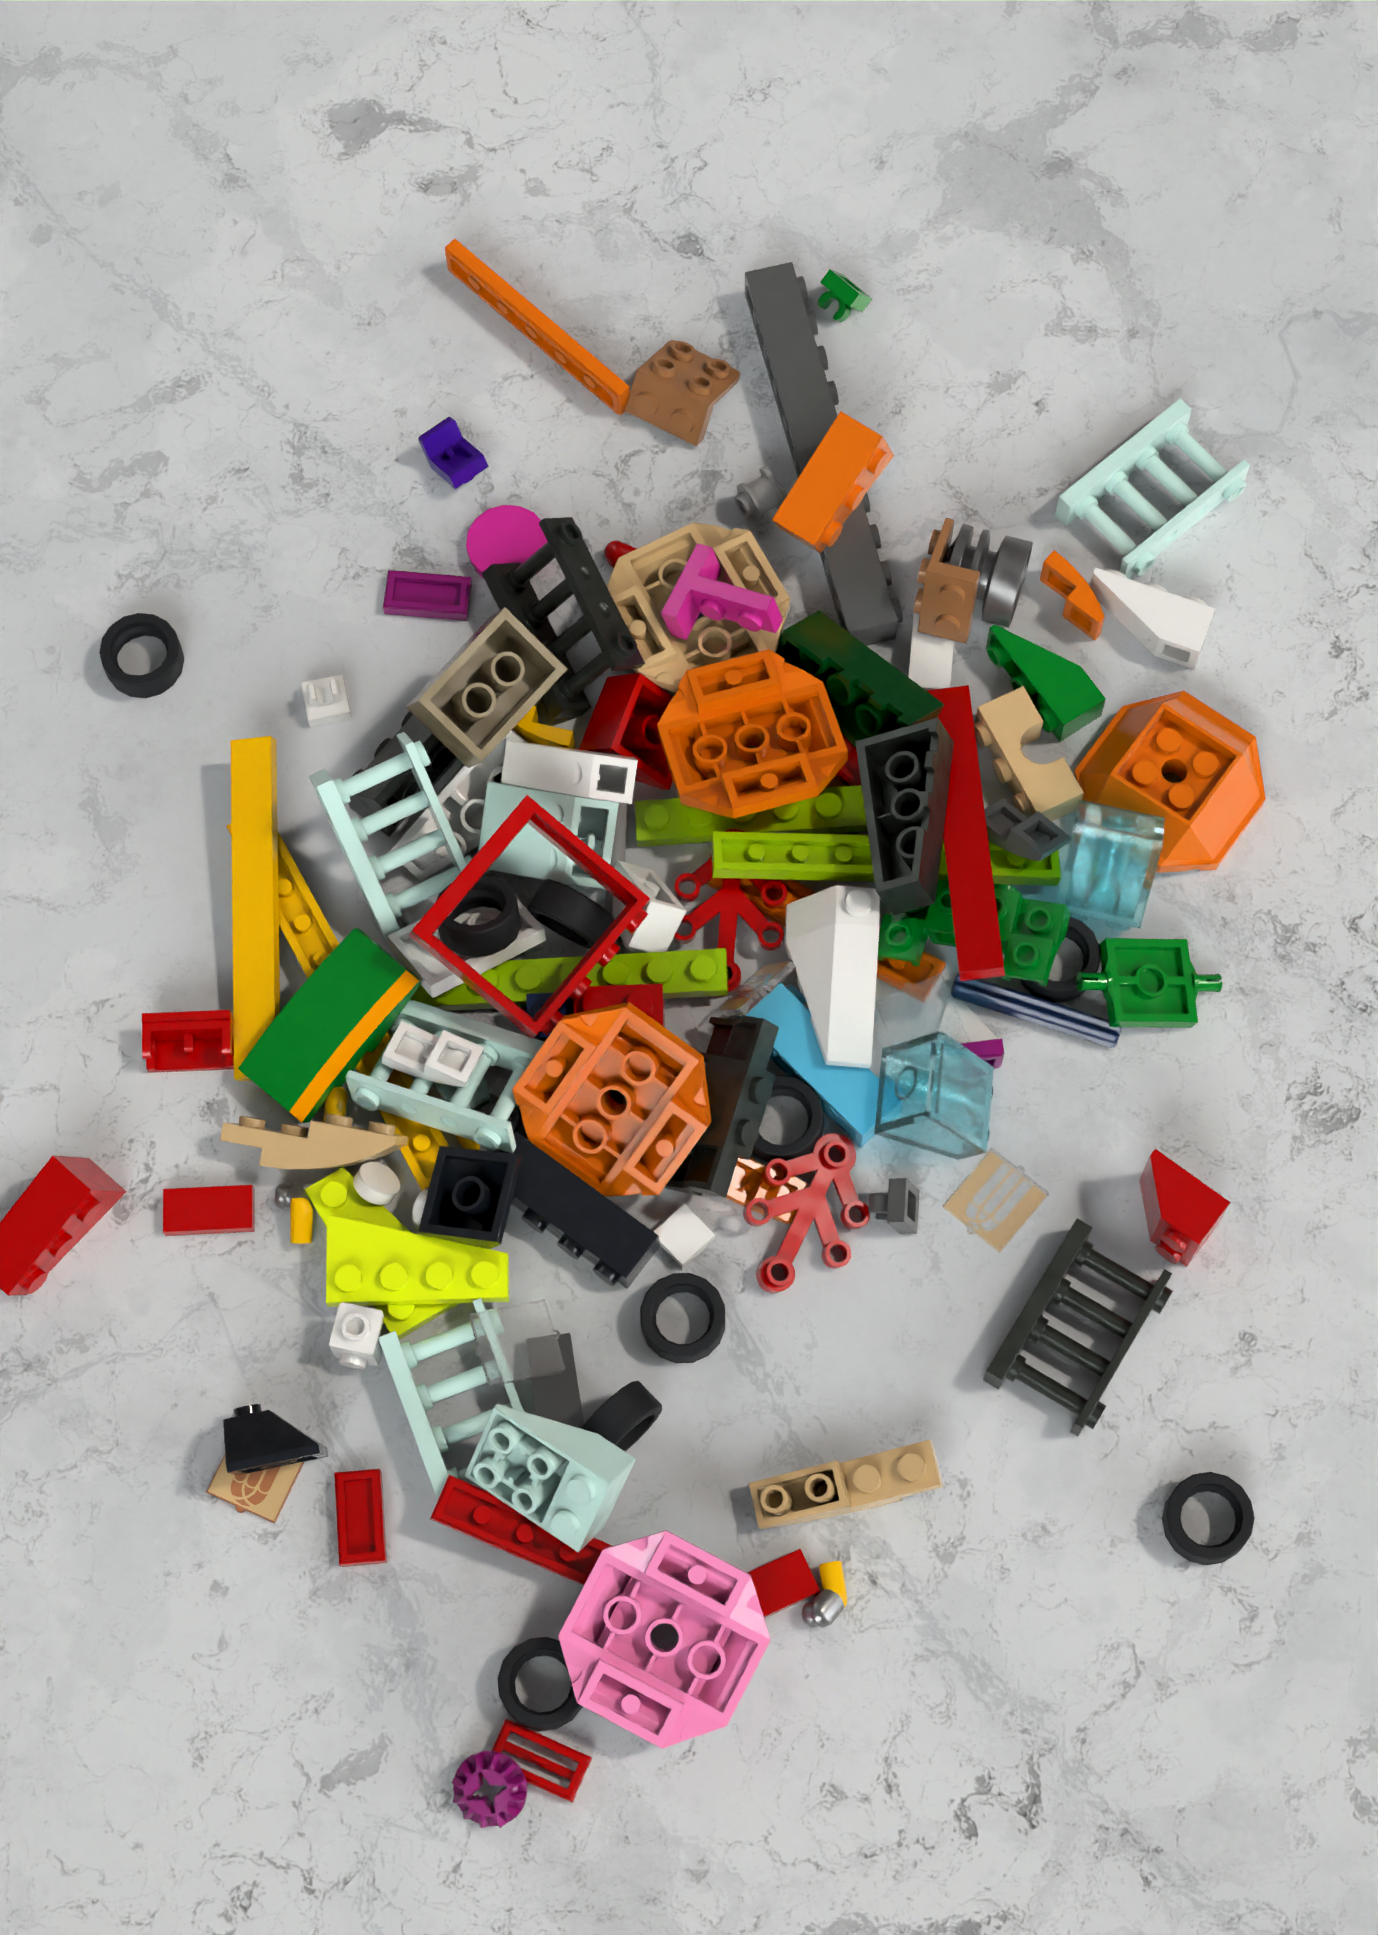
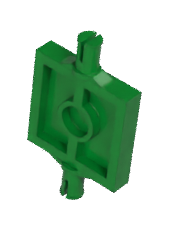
(1148, 982)

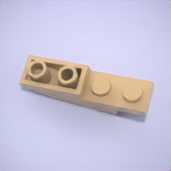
(328, 1143)
(845, 1486)

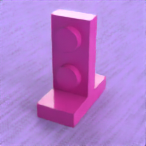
(701, 592)

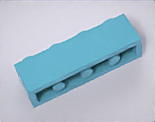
(845, 1092)

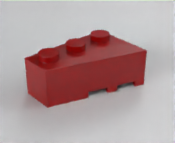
(51, 1220)

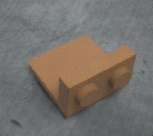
(680, 390)
(948, 591)

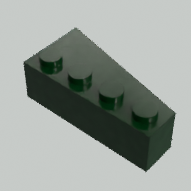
(862, 686)

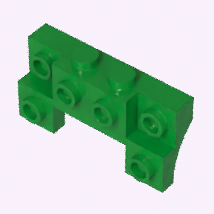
(1027, 927)

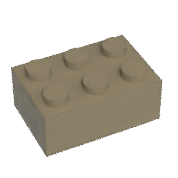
(486, 688)

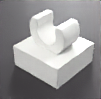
(326, 700)

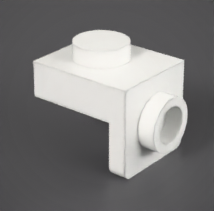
(357, 1336)

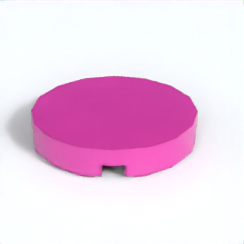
(503, 537)

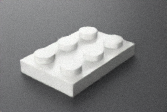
(439, 978)

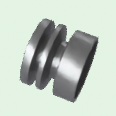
(1000, 571)

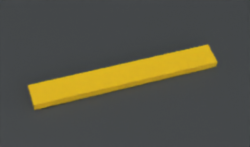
(254, 892)

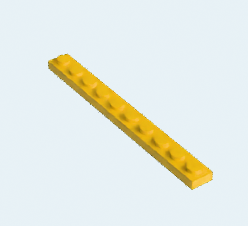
(311, 944)

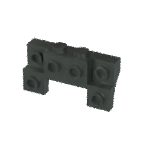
(737, 1101)

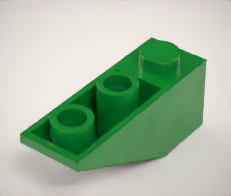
(1055, 685)

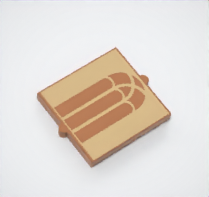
(256, 1492)

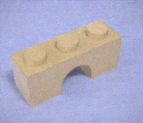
(1005, 728)

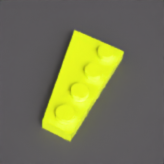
(338, 1197)

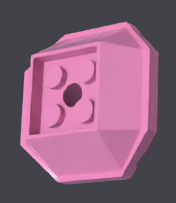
(653, 1689)

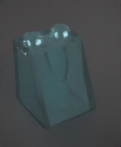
(1110, 864)
(935, 1096)

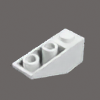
(1160, 620)
(569, 771)

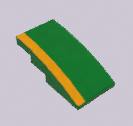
(330, 1025)

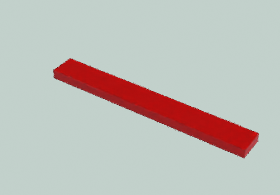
(968, 846)

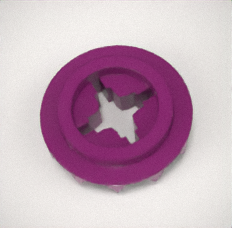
(499, 1771)

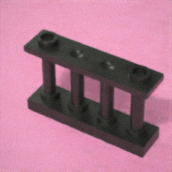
(513, 590)
(1034, 1327)

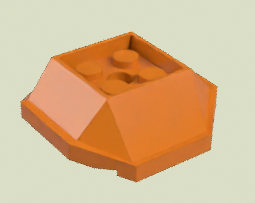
(745, 705)
(1206, 750)
(579, 1124)

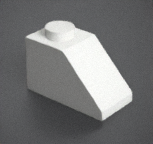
(663, 911)

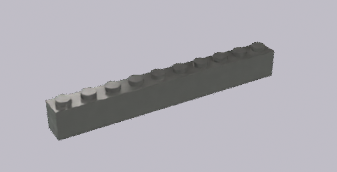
(807, 412)

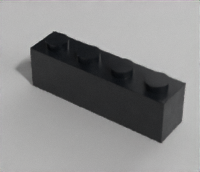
(580, 1217)

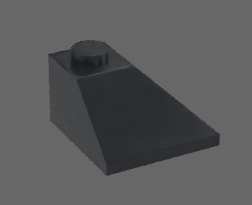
(470, 1196)
(265, 1441)

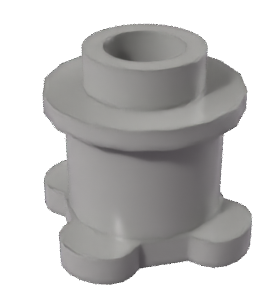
(760, 495)

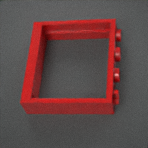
(601, 952)

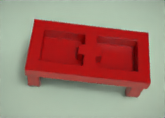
(188, 1041)

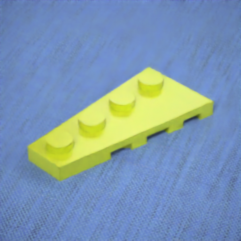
(399, 1267)

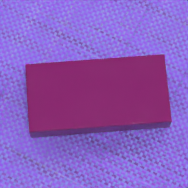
(427, 595)

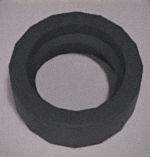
(136, 626)
(569, 913)
(487, 937)
(1066, 990)
(805, 1094)
(681, 1284)
(625, 1415)
(1227, 1489)
(507, 1691)

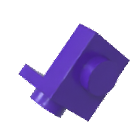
(451, 454)

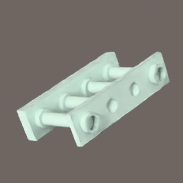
(1142, 453)
(353, 832)
(501, 1049)
(420, 1398)

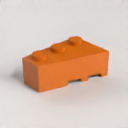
(833, 483)

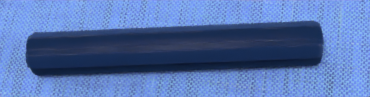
(1036, 1010)

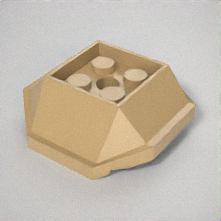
(649, 574)

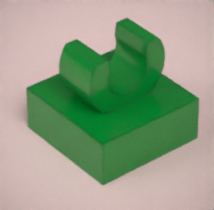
(845, 293)

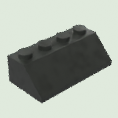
(403, 784)

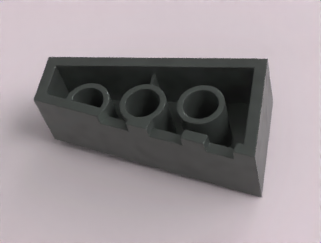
(905, 810)

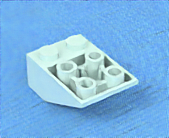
(532, 853)
(550, 1473)

